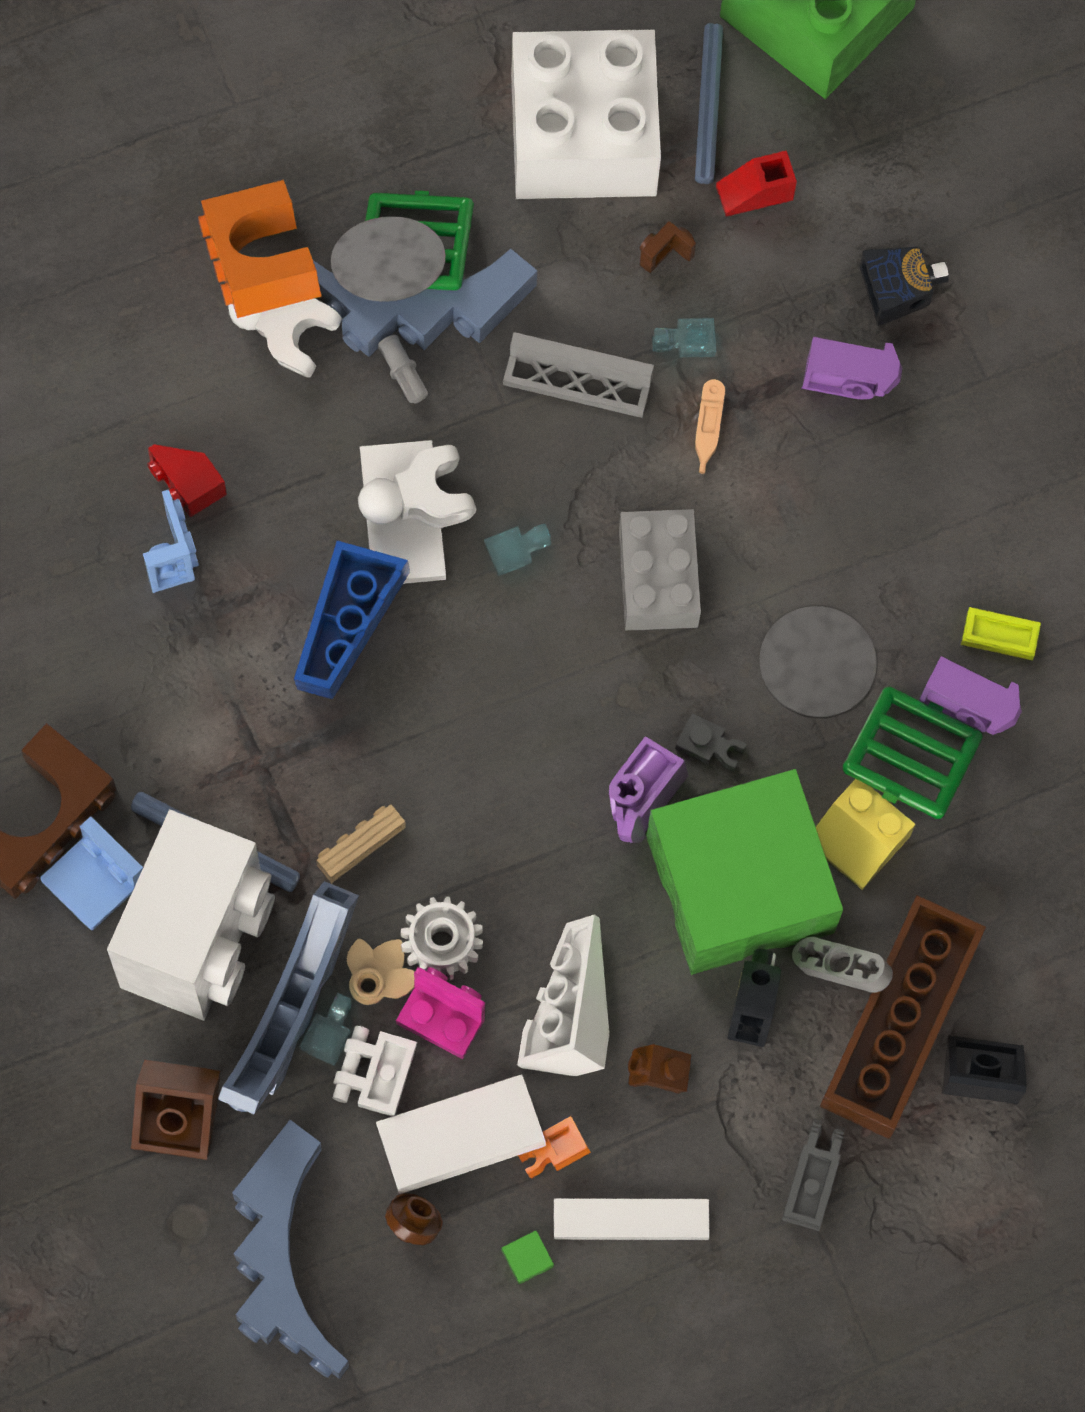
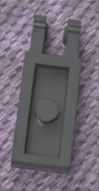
(813, 1179)

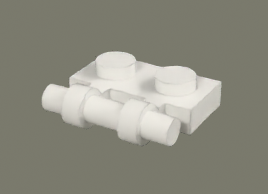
(386, 1072)

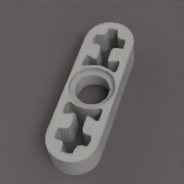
(852, 975)

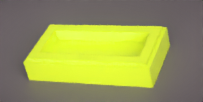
(1000, 633)

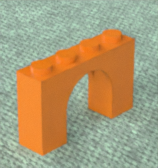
(256, 282)

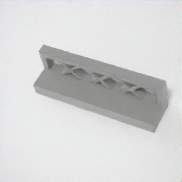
(578, 362)

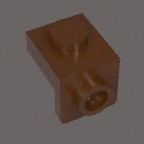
(658, 246)
(659, 1068)

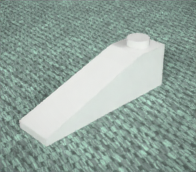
(572, 1019)

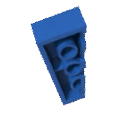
(349, 608)

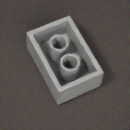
(659, 569)

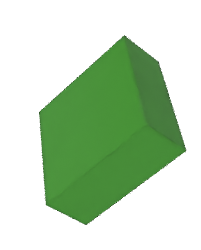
(527, 1257)

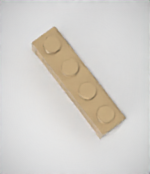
(361, 843)

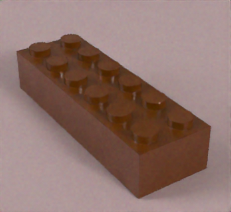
(903, 1018)

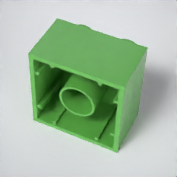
(816, 38)

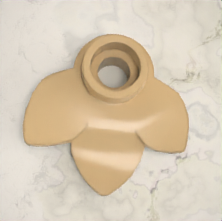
(380, 966)

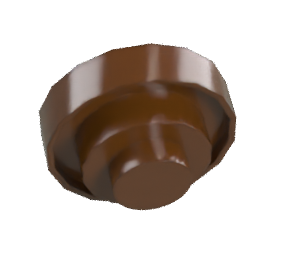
(413, 1219)

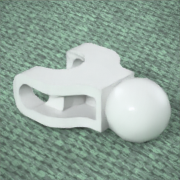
(283, 329)
(417, 494)

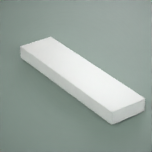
(631, 1219)

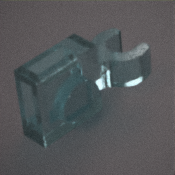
(693, 337)
(512, 550)
(327, 1035)

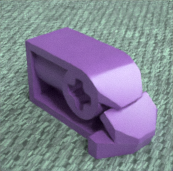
(851, 369)
(972, 698)
(654, 778)

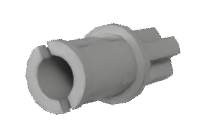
(403, 369)

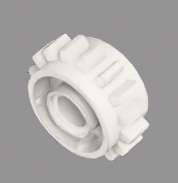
(442, 918)

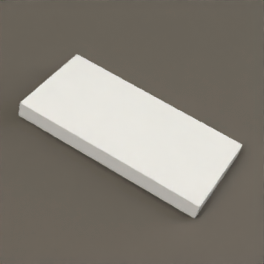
(407, 537)
(461, 1134)

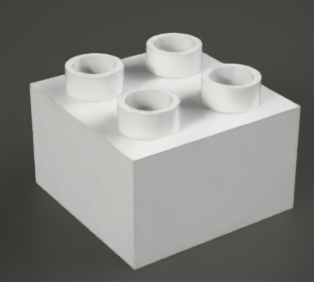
(585, 114)
(188, 916)

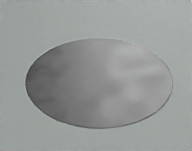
(388, 259)
(818, 661)

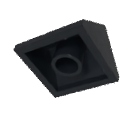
(984, 1070)

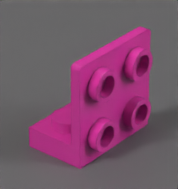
(442, 1012)

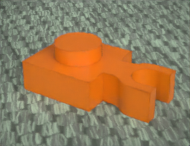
(562, 1148)

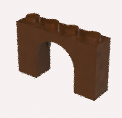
(83, 791)

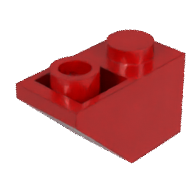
(758, 184)
(188, 476)

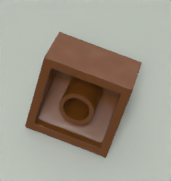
(175, 1109)

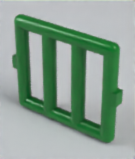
(459, 230)
(893, 791)

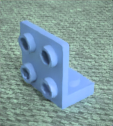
(174, 563)
(93, 875)

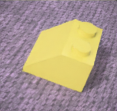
(862, 833)

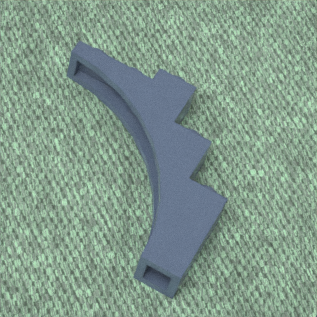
(421, 318)
(293, 1002)
(275, 1305)

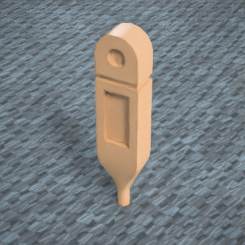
(709, 421)

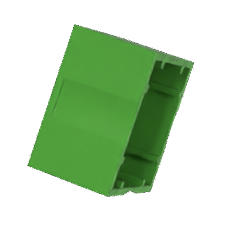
(743, 871)

